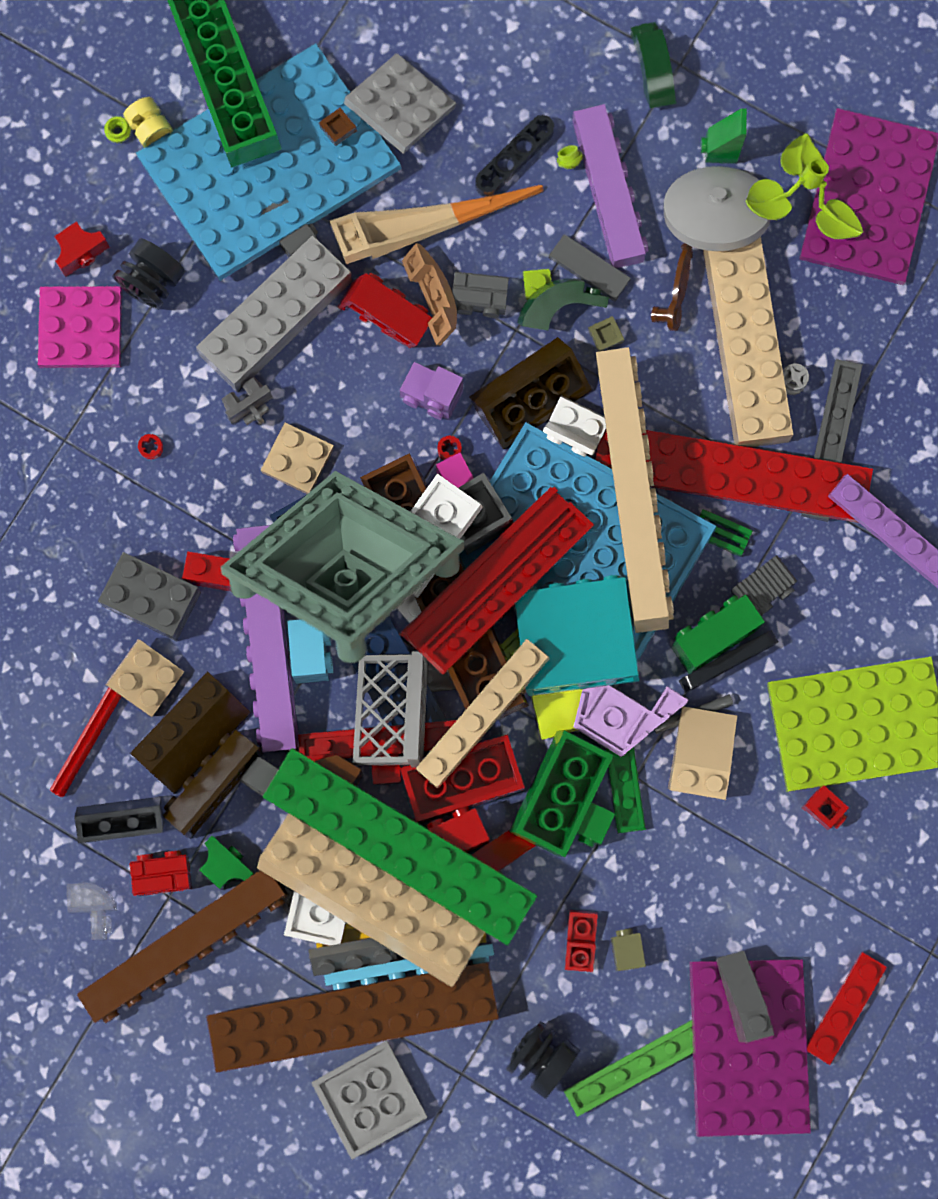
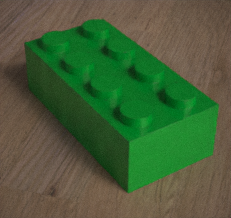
(561, 793)

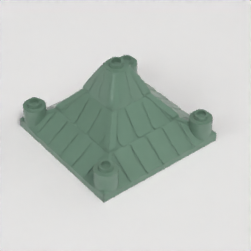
(343, 561)

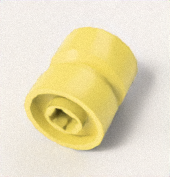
(146, 120)

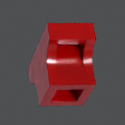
(78, 248)

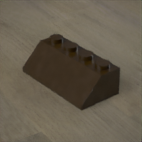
(530, 391)
(190, 732)
(212, 784)

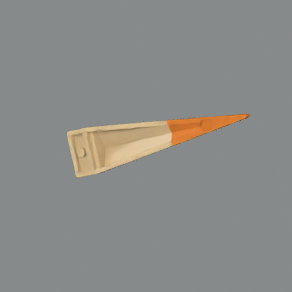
(386, 231)

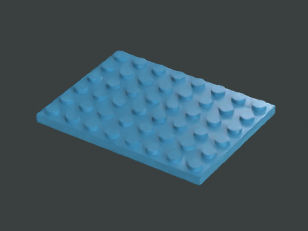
(225, 204)
(537, 464)

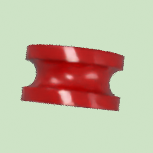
(147, 439)
(453, 442)

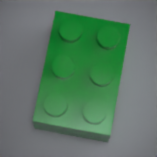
(716, 633)

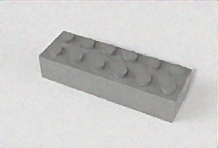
(274, 313)

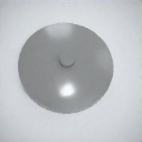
(710, 209)

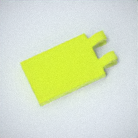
(556, 712)

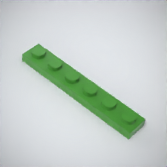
(631, 1069)

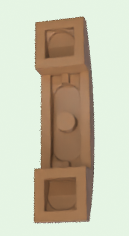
(436, 290)

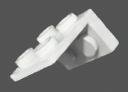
(575, 426)

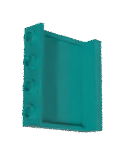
(582, 632)

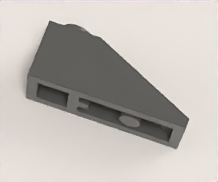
(744, 998)

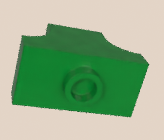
(224, 864)

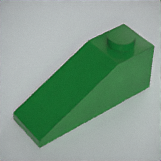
(725, 139)

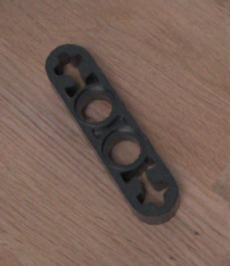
(511, 152)
(728, 661)

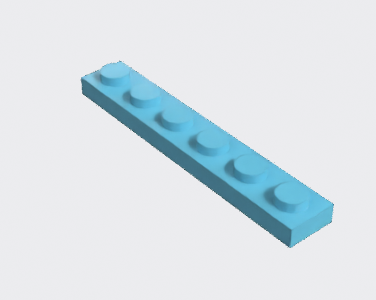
(394, 970)

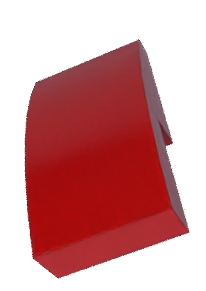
(581, 940)

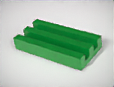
(732, 526)

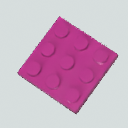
(80, 327)

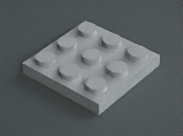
(399, 103)
(369, 1099)

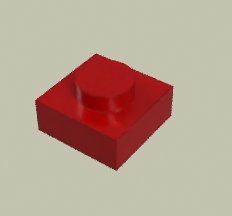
(386, 773)

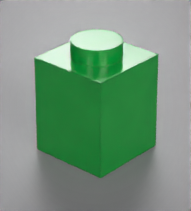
(595, 825)

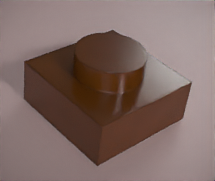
(337, 126)

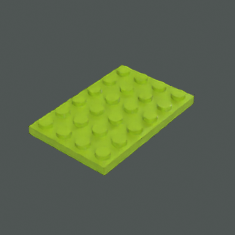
(856, 723)

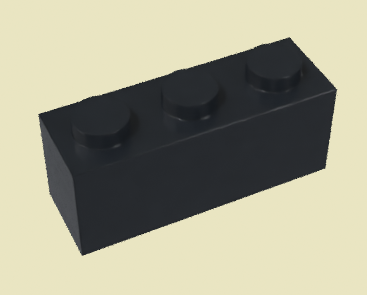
(119, 820)

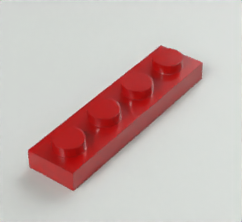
(845, 1008)

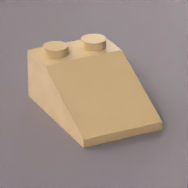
(703, 753)

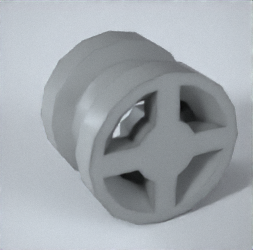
(797, 374)

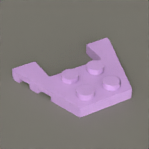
(619, 720)

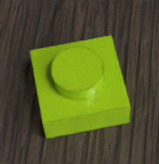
(534, 280)

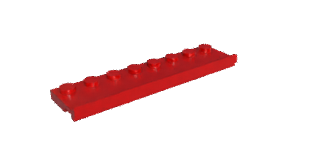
(496, 580)

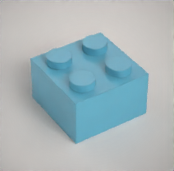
(309, 653)

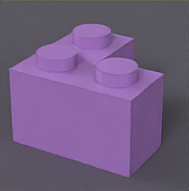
(432, 390)

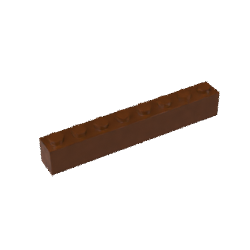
(181, 945)

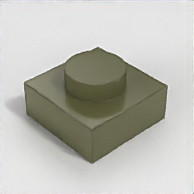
(606, 334)

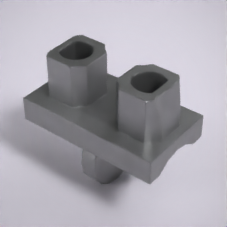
(239, 409)

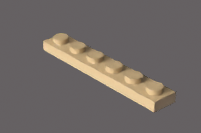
(482, 713)

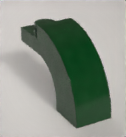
(654, 64)
(552, 296)

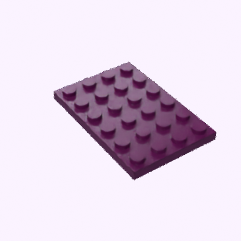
(884, 179)
(757, 1083)

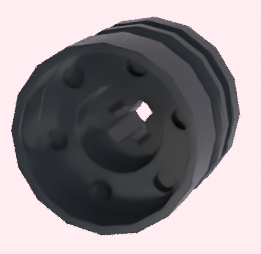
(151, 270)
(542, 1059)

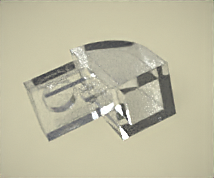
(93, 899)

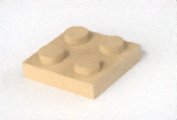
(297, 458)
(144, 678)

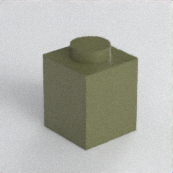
(627, 950)

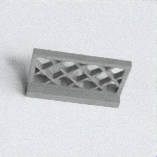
(414, 716)

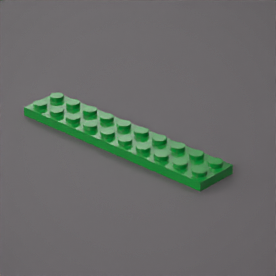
(400, 846)

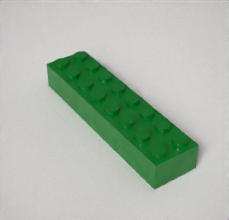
(225, 79)

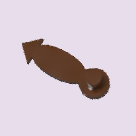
(674, 313)

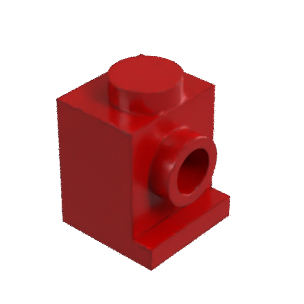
(822, 797)

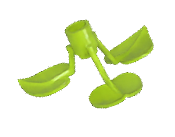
(803, 159)

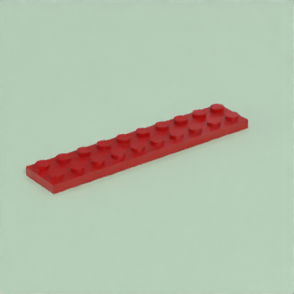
(745, 474)

